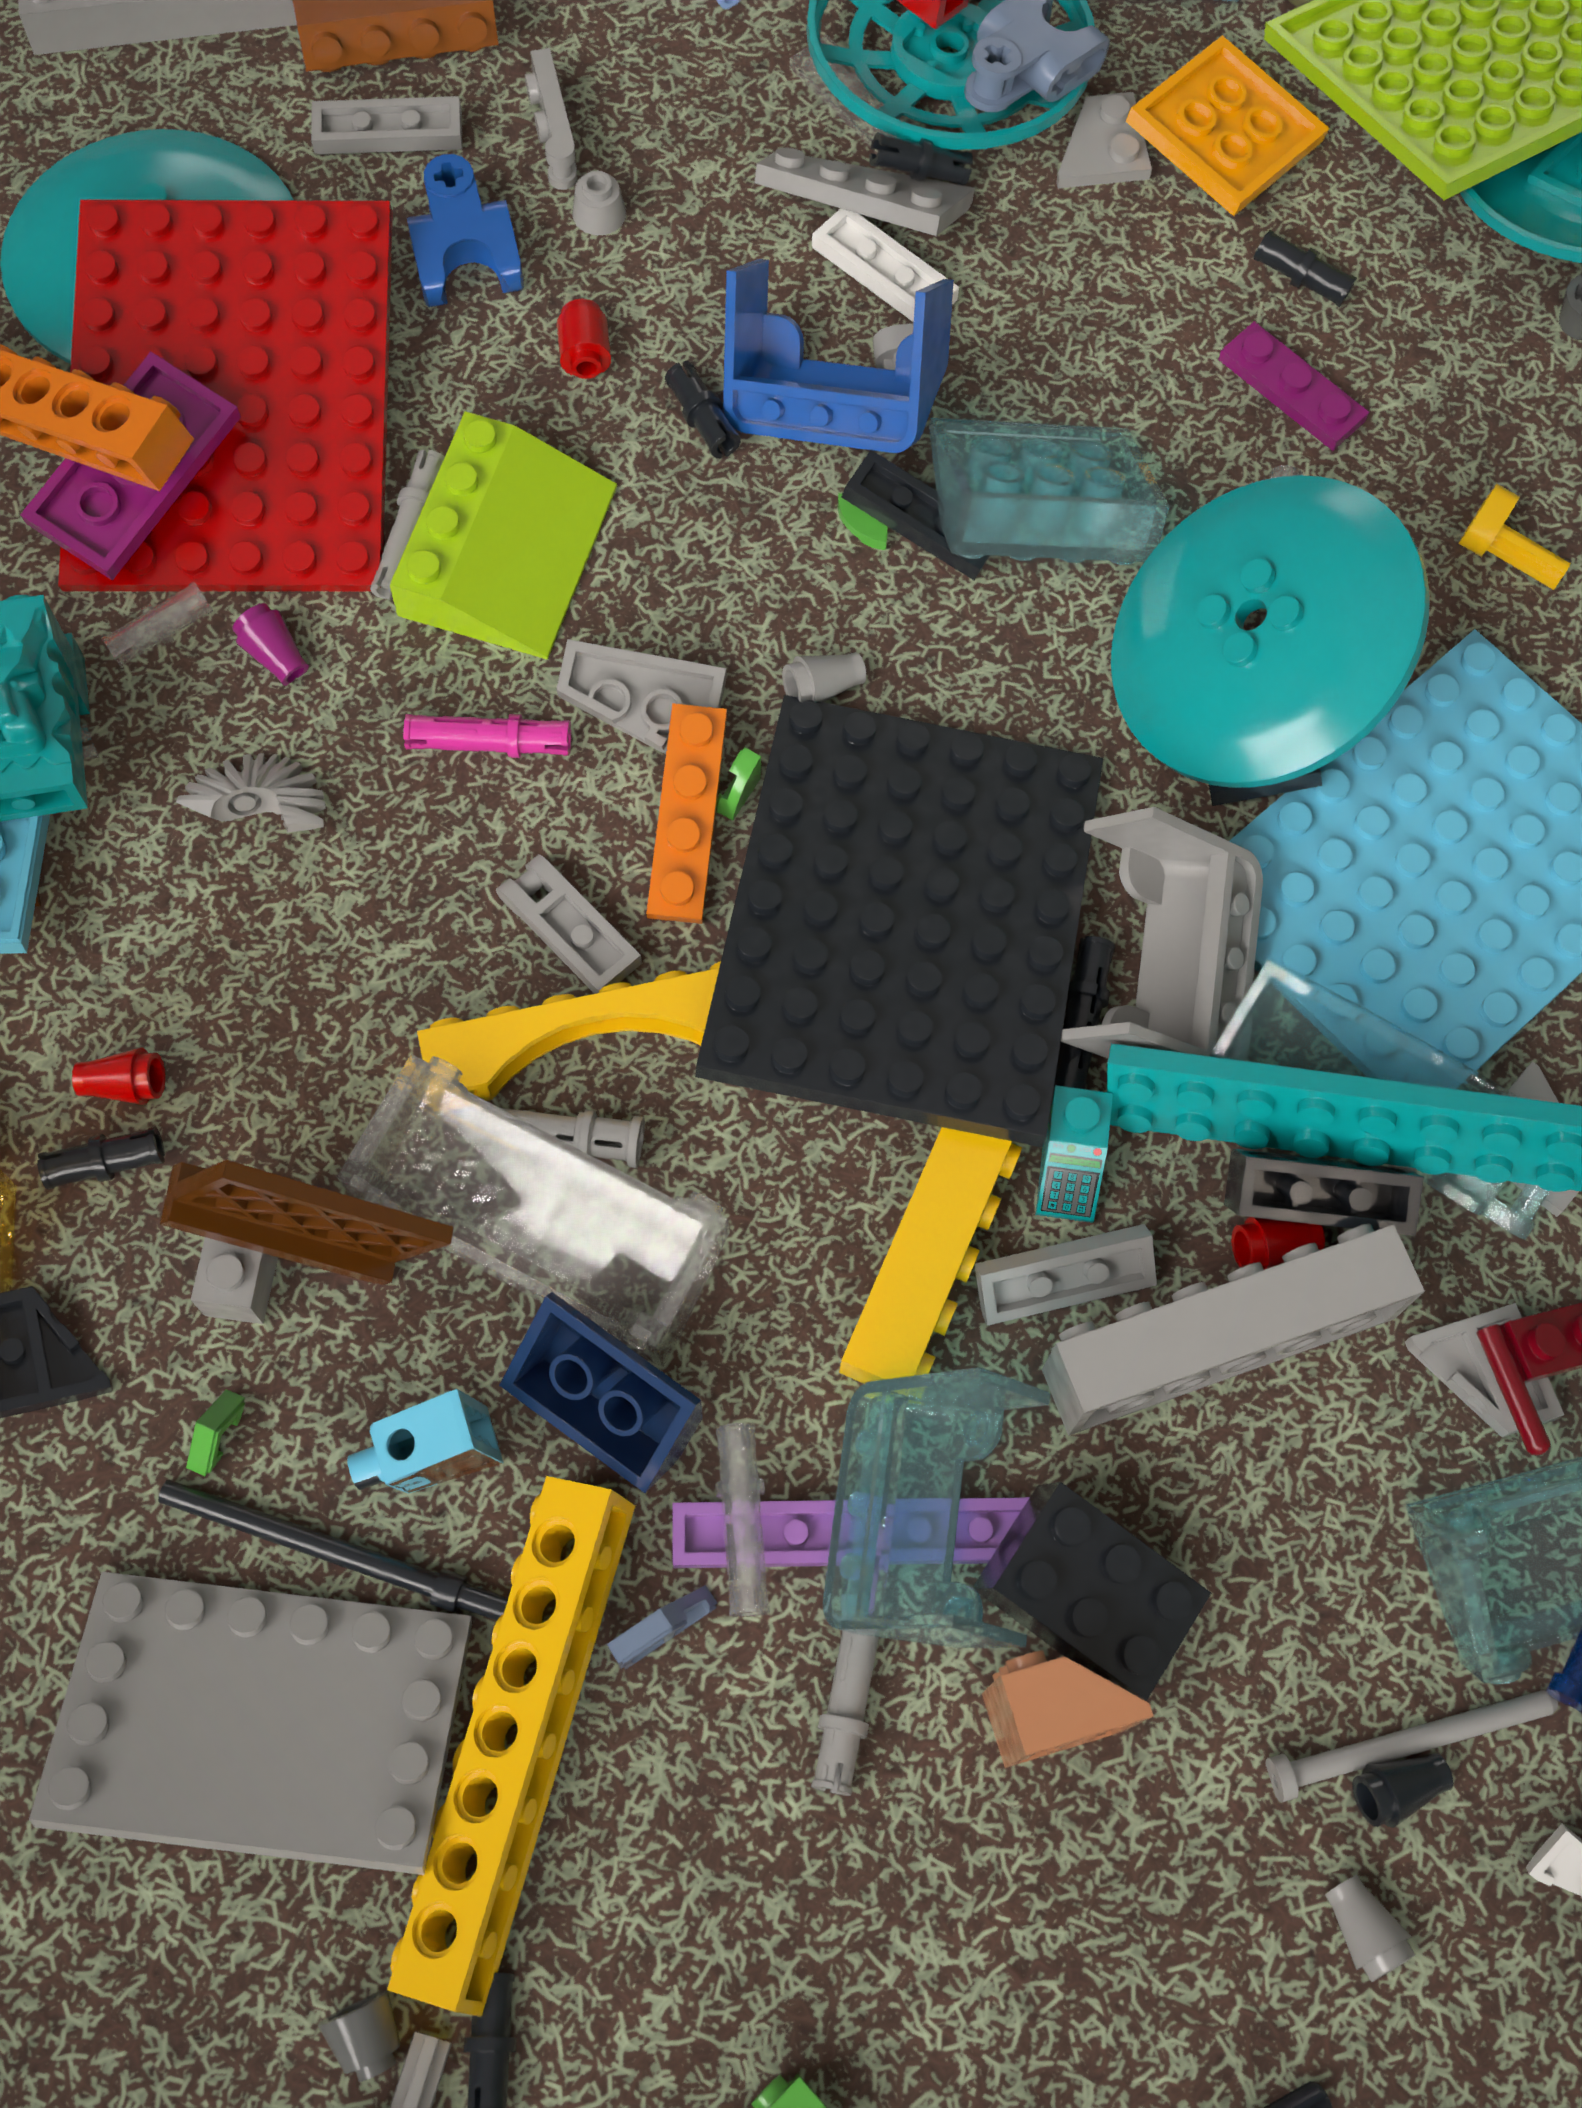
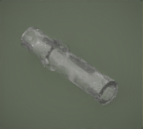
(743, 1531)

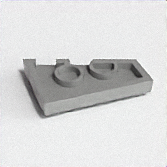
(636, 688)

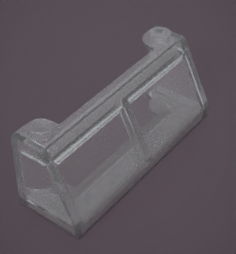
(538, 1208)

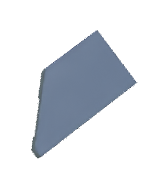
(661, 1627)

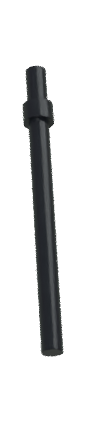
(445, 1588)

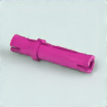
(484, 734)

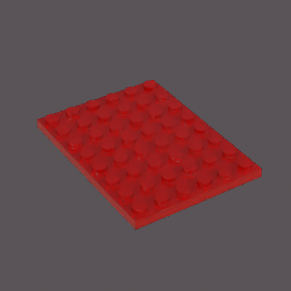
(291, 327)

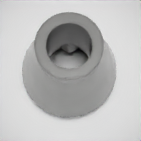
(822, 676)
(1370, 1931)

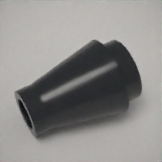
(1397, 1789)

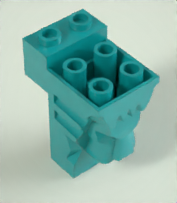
(39, 712)

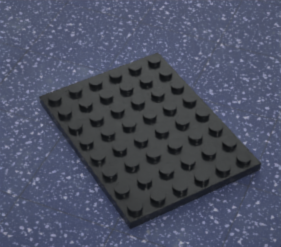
(905, 922)

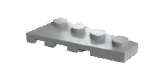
(876, 193)

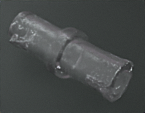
(157, 624)

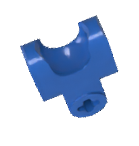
(461, 230)

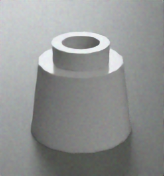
(598, 204)

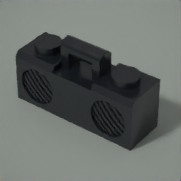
(1322, 1191)

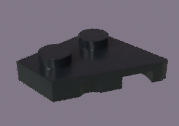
(41, 1358)

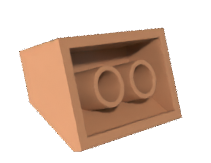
(1055, 1706)

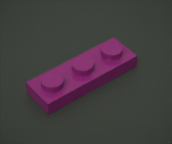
(1293, 385)

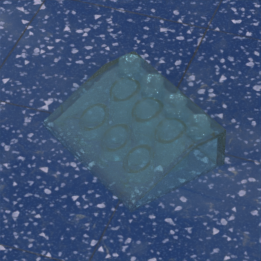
(1045, 491)

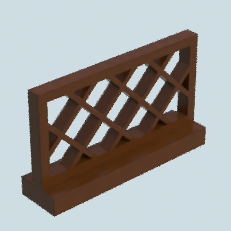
(296, 1220)

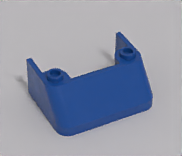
(846, 405)

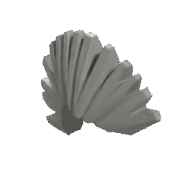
(258, 790)

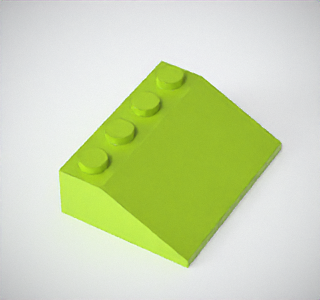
(501, 538)

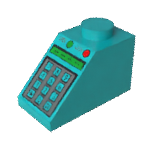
(1074, 1154)

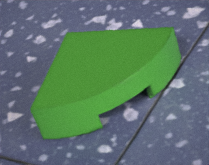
(862, 525)
(748, 773)
(209, 1429)

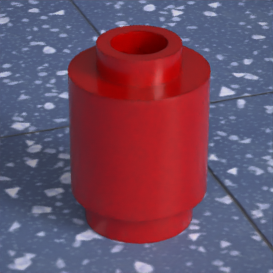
(583, 339)

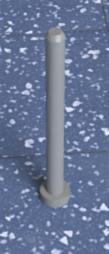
(1288, 1775)

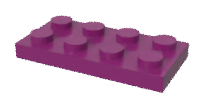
(109, 517)

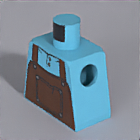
(428, 1445)

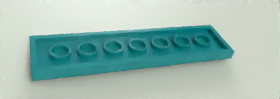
(1347, 1117)

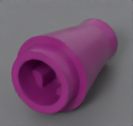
(269, 641)

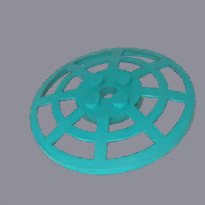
(930, 73)

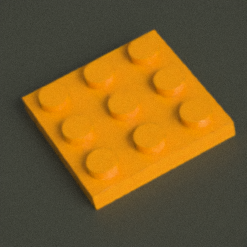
(1227, 125)

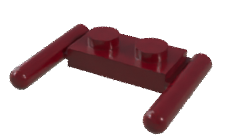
(1531, 1351)

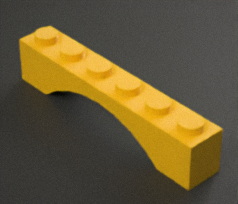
(510, 1038)

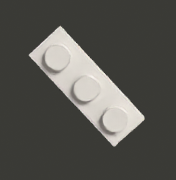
(875, 260)

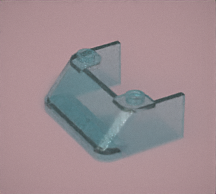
(902, 1506)

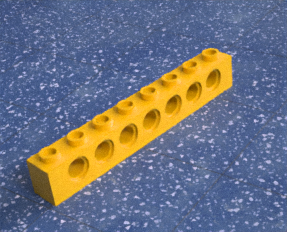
(523, 1773)

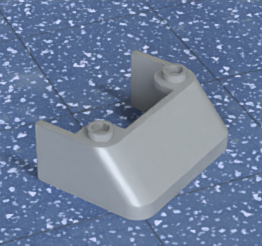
(1195, 938)

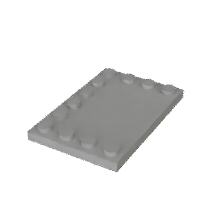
(256, 1723)

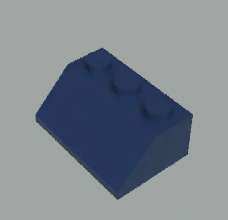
(602, 1394)

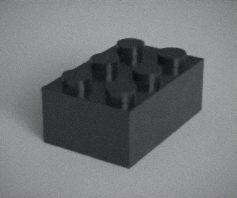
(1092, 1589)

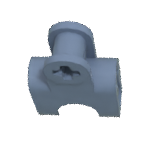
(1025, 53)

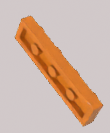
(687, 813)

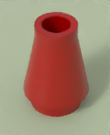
(124, 1077)
(1270, 1239)

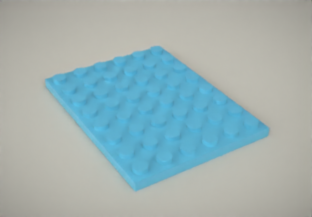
(1437, 859)

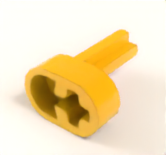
(1491, 534)

